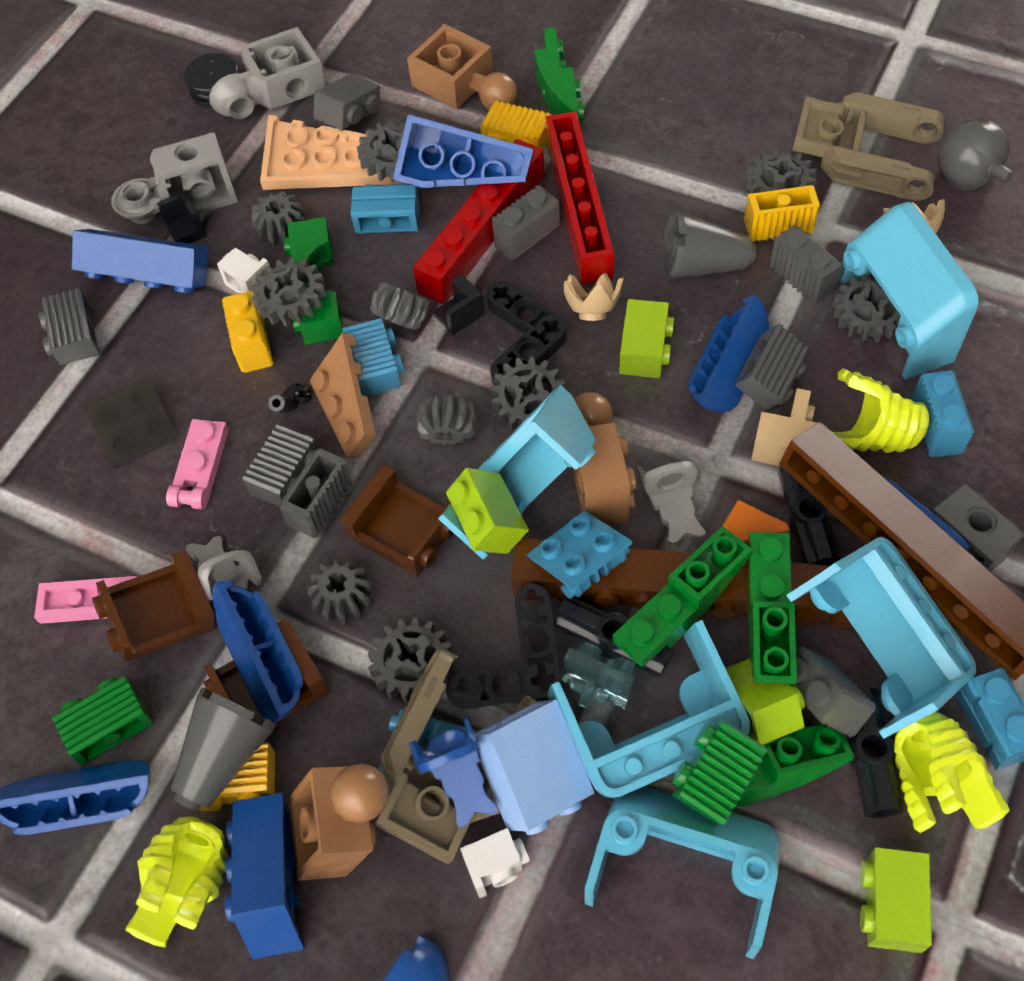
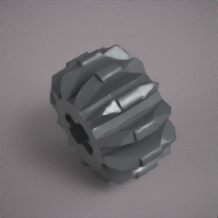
(273, 214)
(399, 305)
(446, 420)
(325, 587)

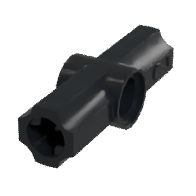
(812, 534)
(591, 624)
(876, 776)

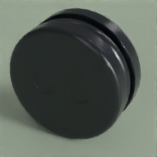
(204, 73)

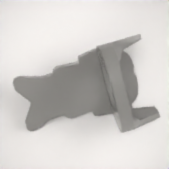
(673, 497)
(217, 566)

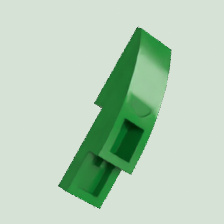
(555, 79)
(685, 597)
(770, 610)
(796, 761)

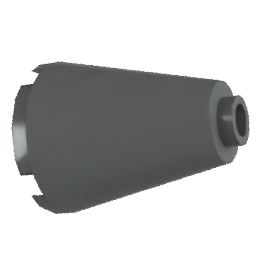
(702, 248)
(216, 748)

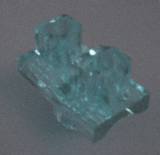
(596, 679)

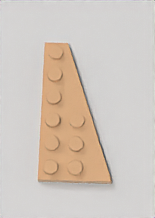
(312, 157)

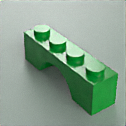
(313, 242)

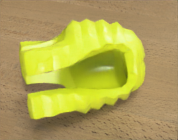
(885, 417)
(944, 763)
(178, 878)

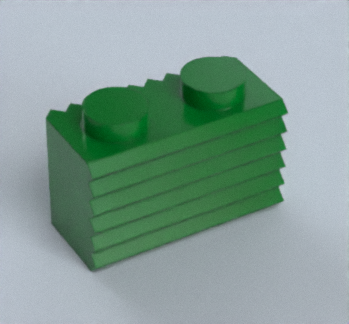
(101, 719)
(718, 771)

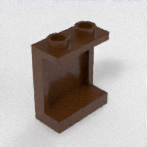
(396, 522)
(154, 609)
(230, 685)

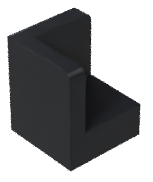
(181, 218)
(463, 308)

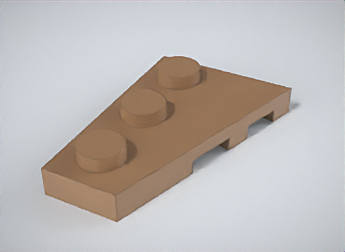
(341, 398)

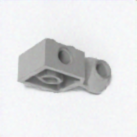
(276, 74)
(181, 166)

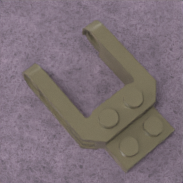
(836, 135)
(417, 802)

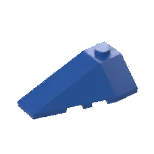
(451, 156)

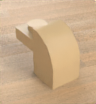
(777, 431)

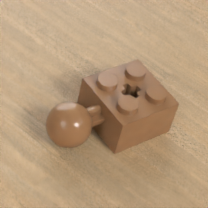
(455, 67)
(604, 481)
(332, 819)

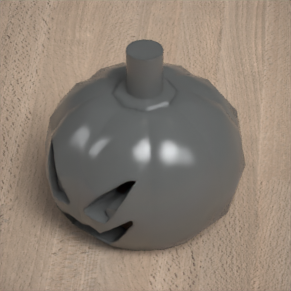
(974, 155)

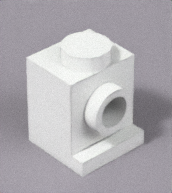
(241, 269)
(494, 860)

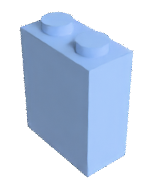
(533, 767)

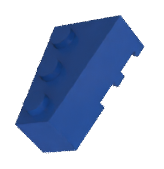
(262, 876)

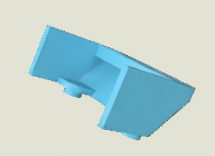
(920, 282)
(536, 453)
(899, 627)
(662, 749)
(745, 841)

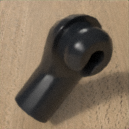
(290, 398)

